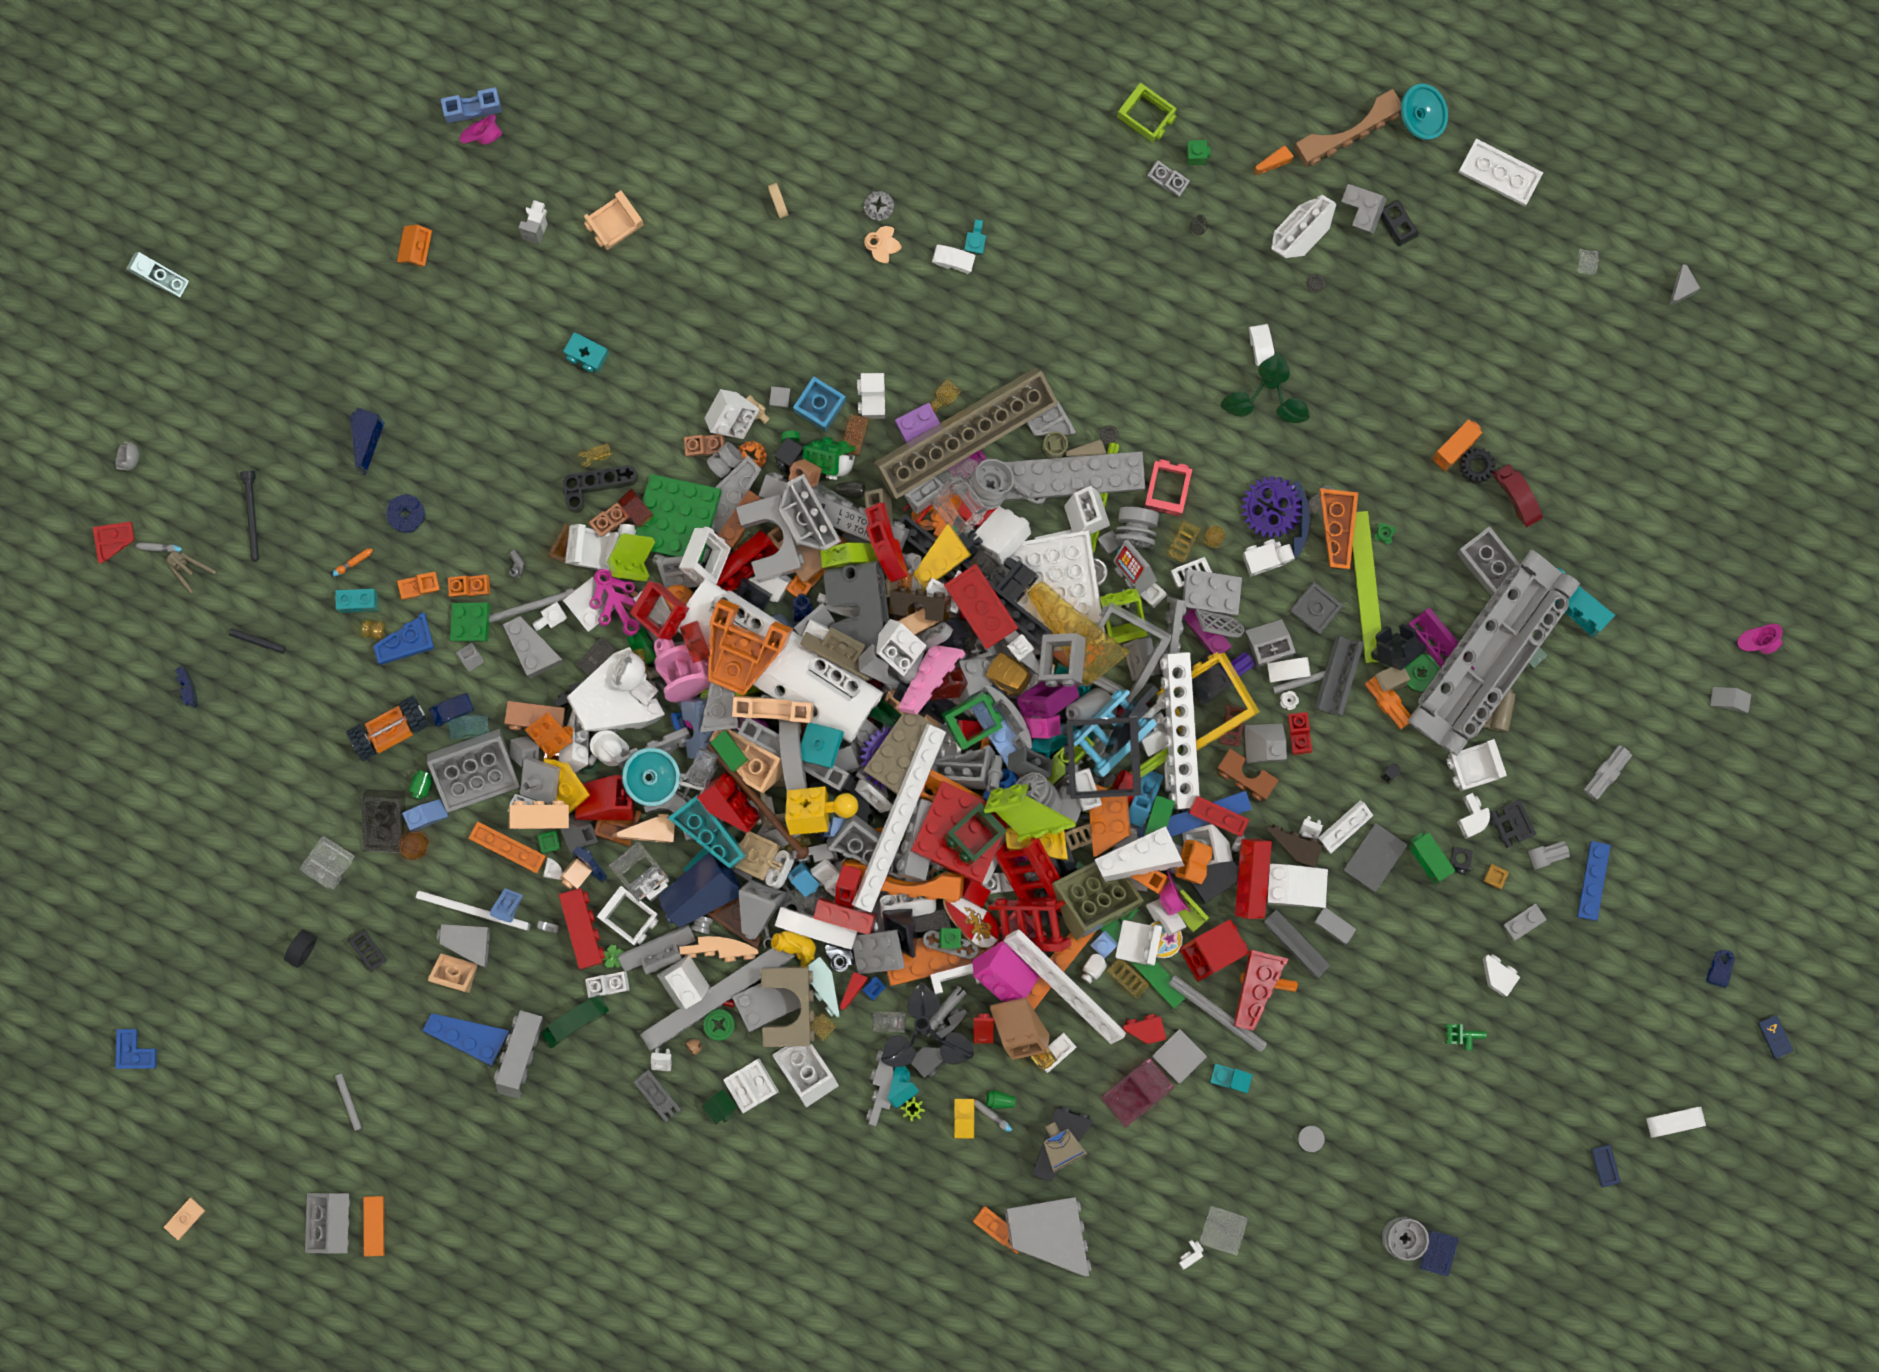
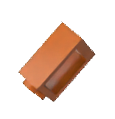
(1457, 445)

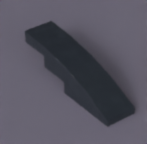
(1137, 707)

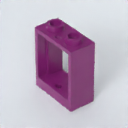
(1045, 700)

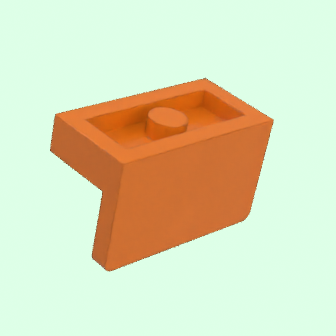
(414, 245)

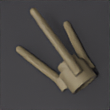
(178, 562)

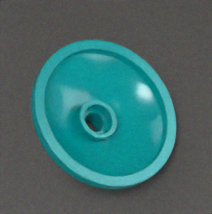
(1424, 111)
(663, 772)

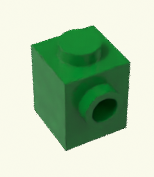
(1197, 152)

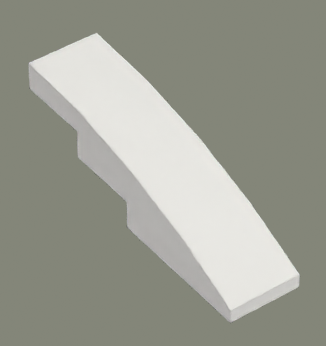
(816, 929)

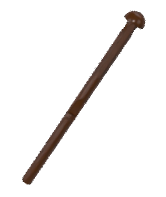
(802, 853)

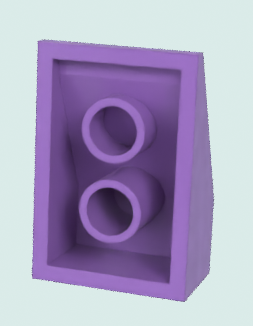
(916, 422)

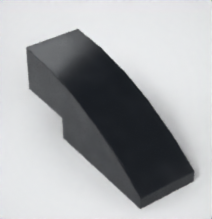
(933, 707)

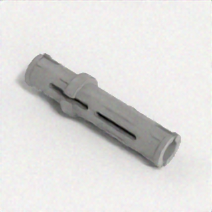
(946, 1008)

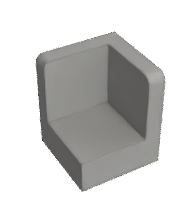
(523, 748)

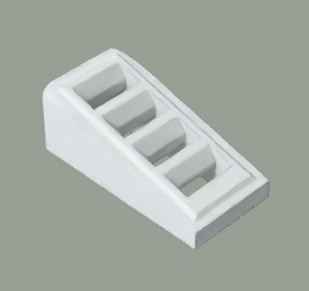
(1176, 578)

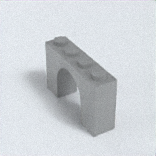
(788, 558)

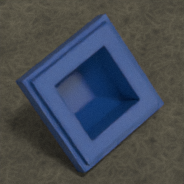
(678, 722)
(873, 988)

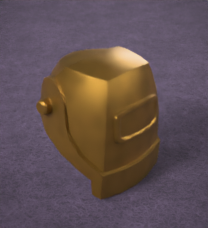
(1008, 674)

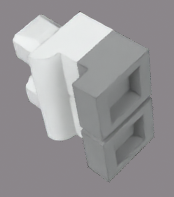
(536, 224)

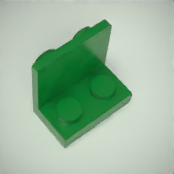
(826, 454)

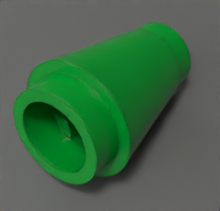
(997, 1099)

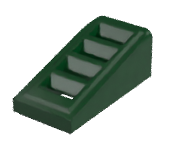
(885, 713)

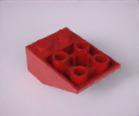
(606, 801)
(728, 803)

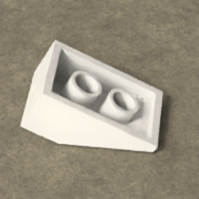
(1297, 886)
(806, 1072)

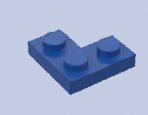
(129, 1056)

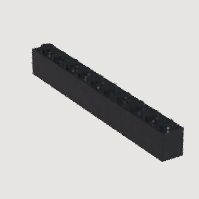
(1028, 625)

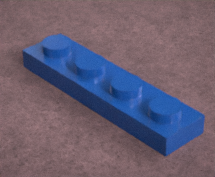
(1593, 881)

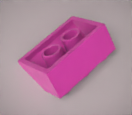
(1004, 973)

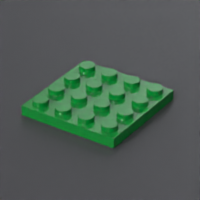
(676, 512)

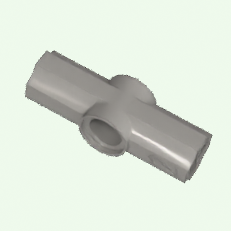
(1607, 772)

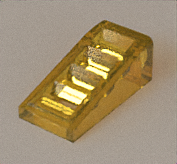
(1196, 529)
(1140, 989)

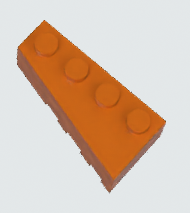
(1339, 524)

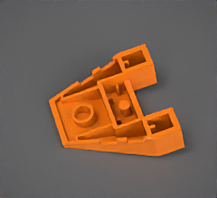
(739, 654)

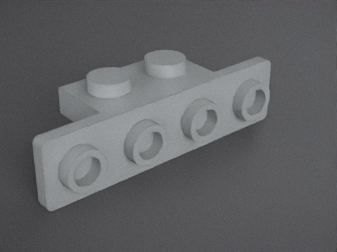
(657, 952)

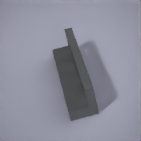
(1337, 674)
(1296, 944)

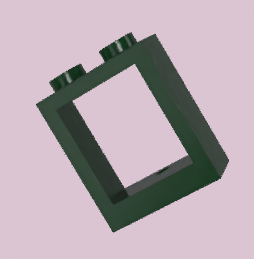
(988, 821)

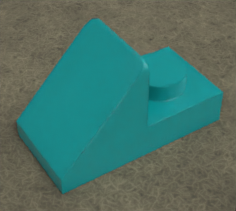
(1231, 1078)
(900, 1088)

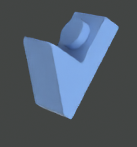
(506, 905)

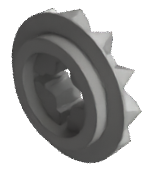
(884, 212)

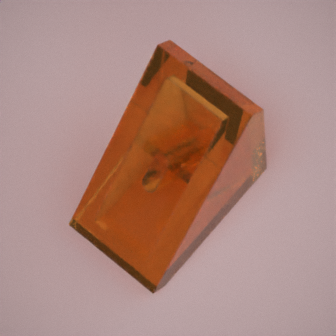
(559, 548)

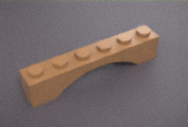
(1316, 146)

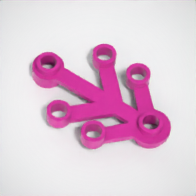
(614, 599)

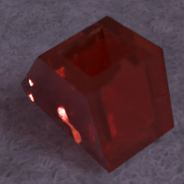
(952, 686)

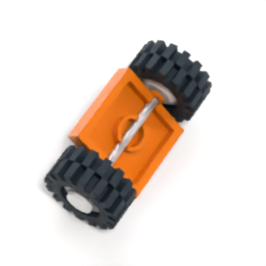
(388, 729)

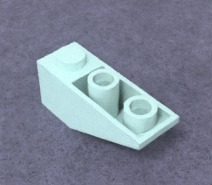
(157, 274)
(824, 986)

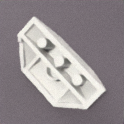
(1303, 227)

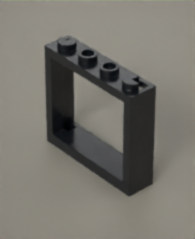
(1135, 758)

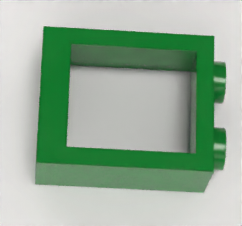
(955, 730)
(1430, 857)

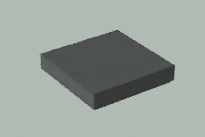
(1316, 608)

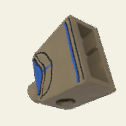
(1062, 1147)

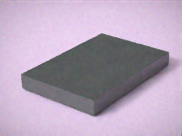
(1375, 857)

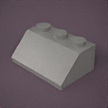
(327, 1223)

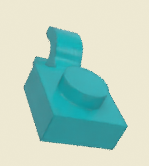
(975, 241)

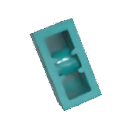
(579, 344)
(356, 600)

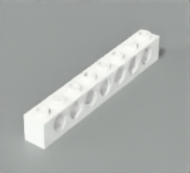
(1187, 738)

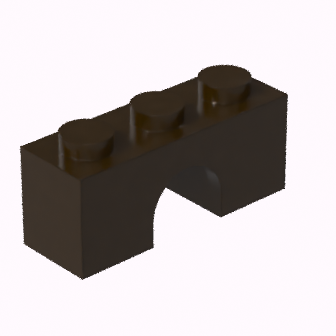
(936, 605)

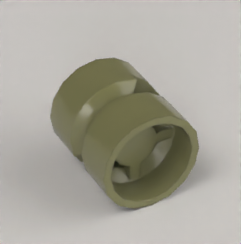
(1055, 445)

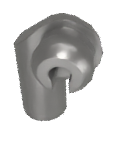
(519, 564)

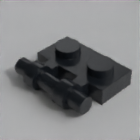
(1518, 821)

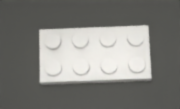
(1500, 172)

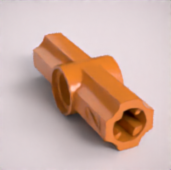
(1389, 703)

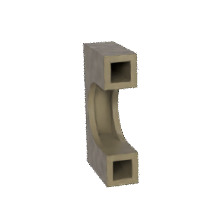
(797, 980)

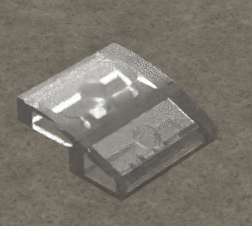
(327, 863)

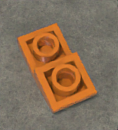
(468, 586)

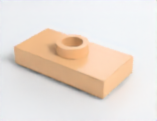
(184, 1219)

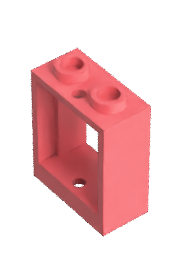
(1162, 506)

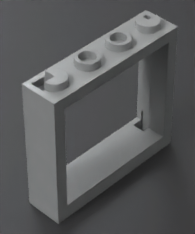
(1151, 662)

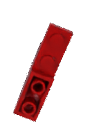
(883, 542)

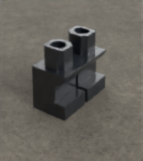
(1018, 572)

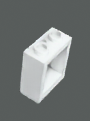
(716, 560)
(612, 905)

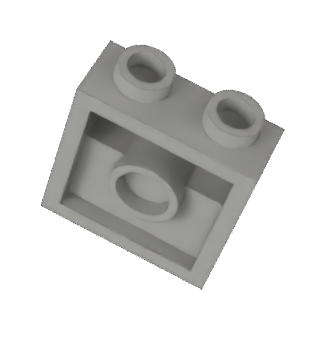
(819, 853)

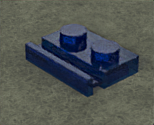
(1439, 1253)

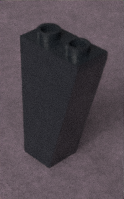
(1065, 1120)

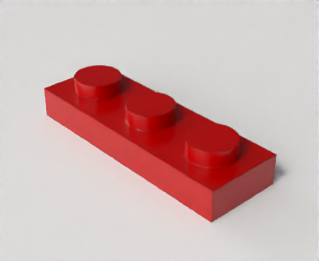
(1218, 816)

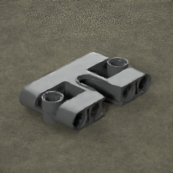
(863, 591)

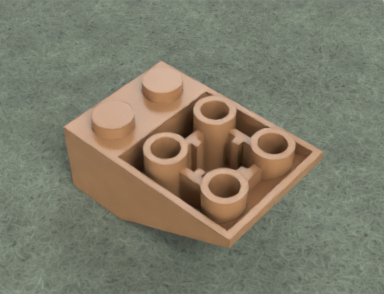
(811, 555)
(1020, 1028)

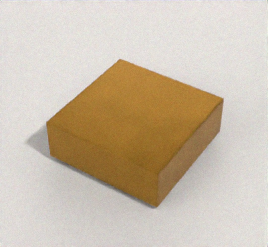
(1496, 876)

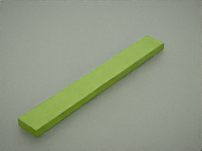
(1366, 584)

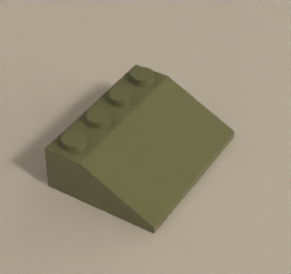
(1092, 901)

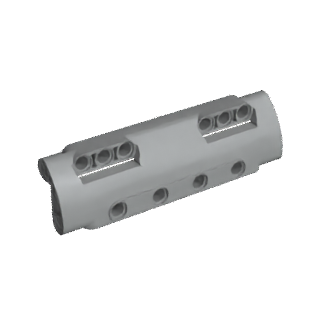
(1495, 652)

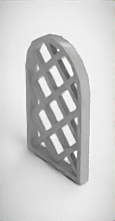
(1209, 628)

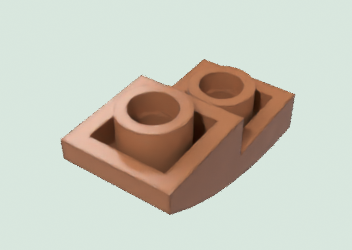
(703, 445)
(609, 520)

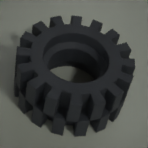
(1477, 454)

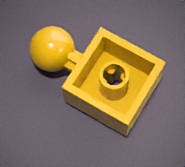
(810, 808)

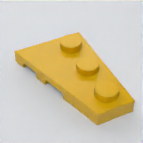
(942, 557)
(1053, 843)

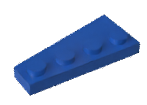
(472, 1038)

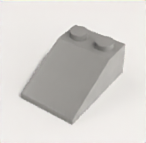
(764, 1005)

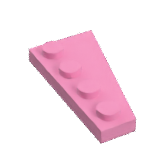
(929, 676)

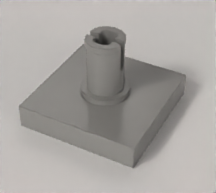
(539, 780)

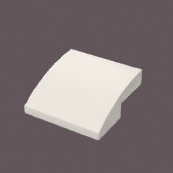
(751, 1085)

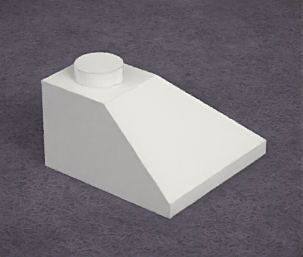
(579, 604)
(1212, 837)

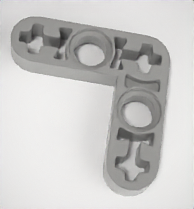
(930, 638)

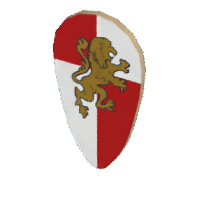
(975, 922)

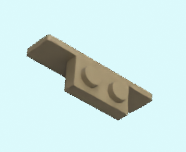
(836, 648)

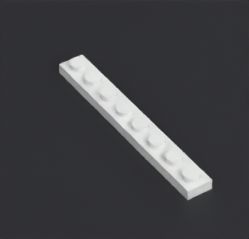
(1064, 986)

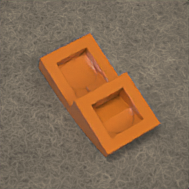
(418, 586)

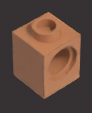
(807, 468)

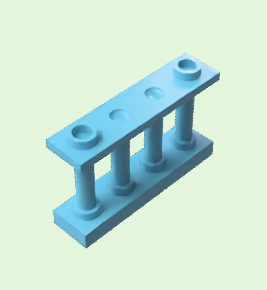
(1104, 765)

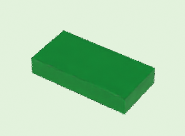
(729, 751)

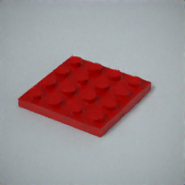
(945, 812)

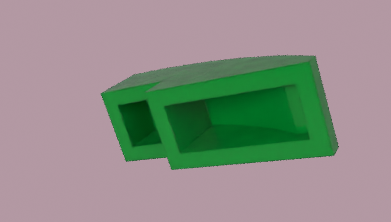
(1159, 814)

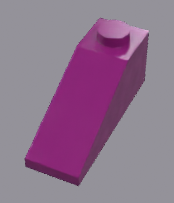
(1210, 641)

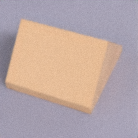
(453, 973)

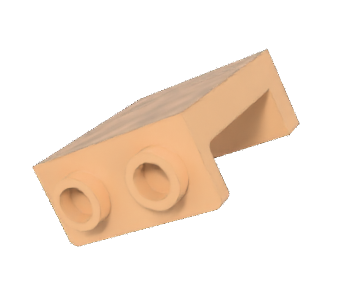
(613, 221)

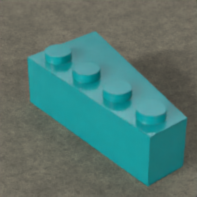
(1587, 611)
(708, 832)

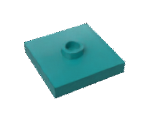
(821, 745)

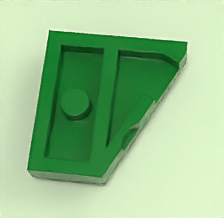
(641, 641)

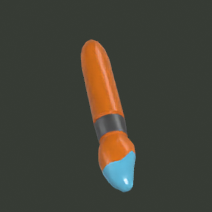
(352, 562)

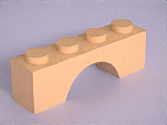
(773, 708)

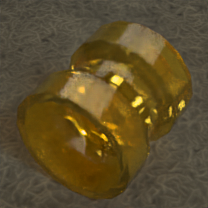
(1215, 533)
(372, 629)

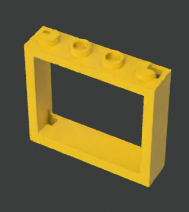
(1252, 709)

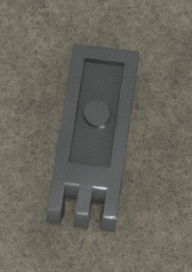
(656, 1095)

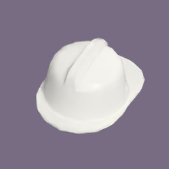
(607, 745)

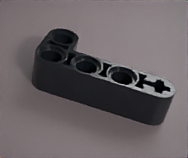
(600, 484)

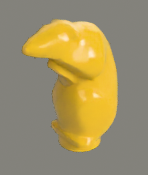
(795, 943)

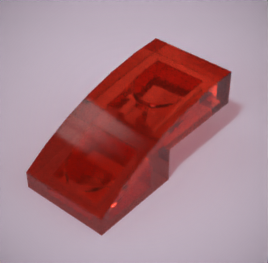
(635, 508)

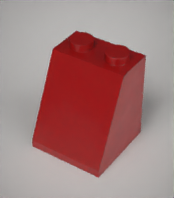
(1214, 950)

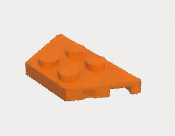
(1109, 822)

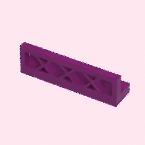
(1438, 633)

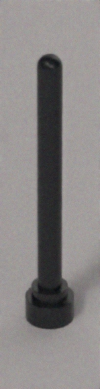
(248, 479)

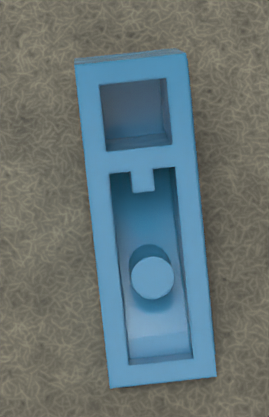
(1142, 804)

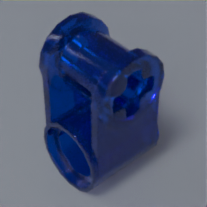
(1720, 971)

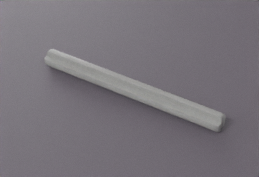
(1216, 1013)

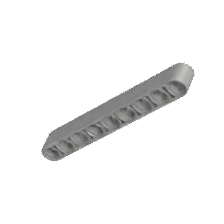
(715, 996)

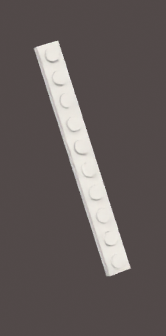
(899, 818)

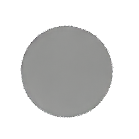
(1311, 1139)

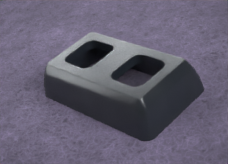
(1392, 224)

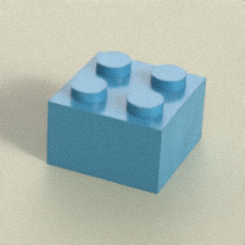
(819, 404)

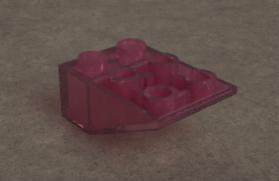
(1137, 1092)

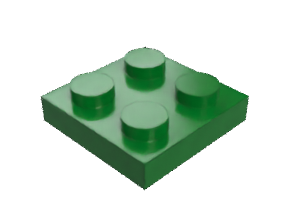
(470, 622)

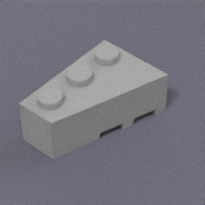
(967, 768)

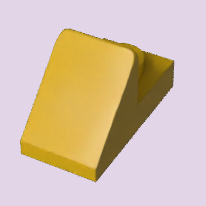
(964, 1118)

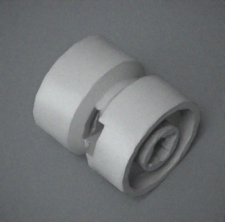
(722, 462)

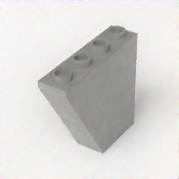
(1050, 1233)

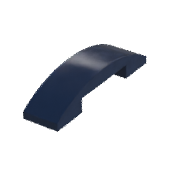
(1299, 542)

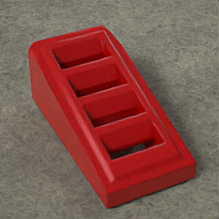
(856, 983)

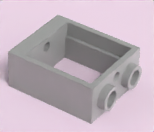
(1076, 664)

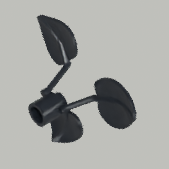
(923, 1003)

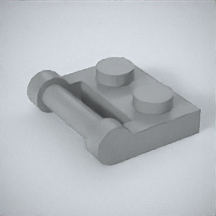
(673, 576)

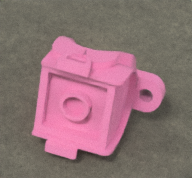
(681, 675)

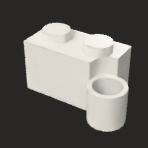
(1267, 557)

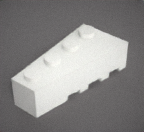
(1141, 856)

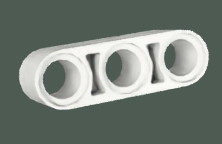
(919, 904)
(1676, 1122)

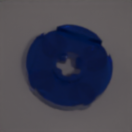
(397, 506)

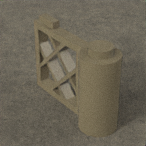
(1502, 715)

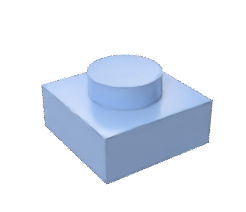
(1104, 944)

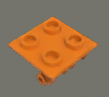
(550, 734)

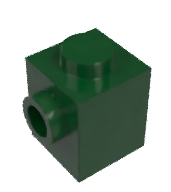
(720, 1107)

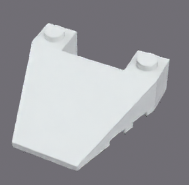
(605, 707)

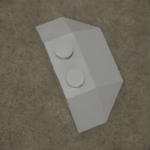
(806, 516)

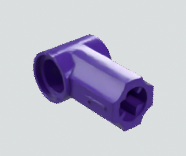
(1242, 664)

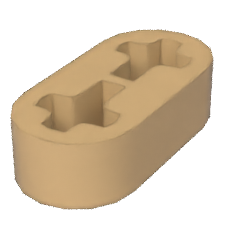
(778, 200)

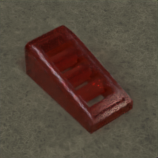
(1235, 742)

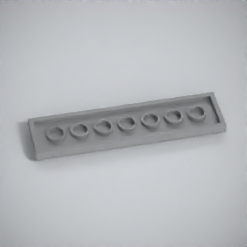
(1071, 474)

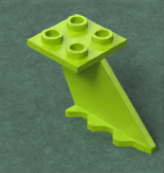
(1025, 814)

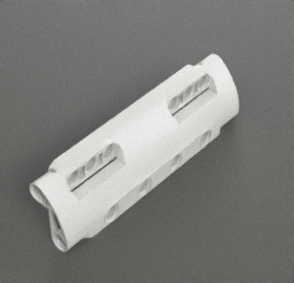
(793, 666)

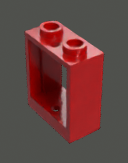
(642, 610)

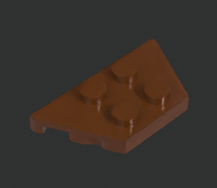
(730, 917)

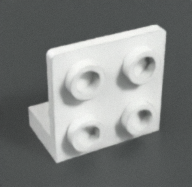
(1138, 942)

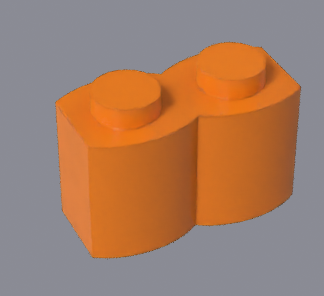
(1195, 861)

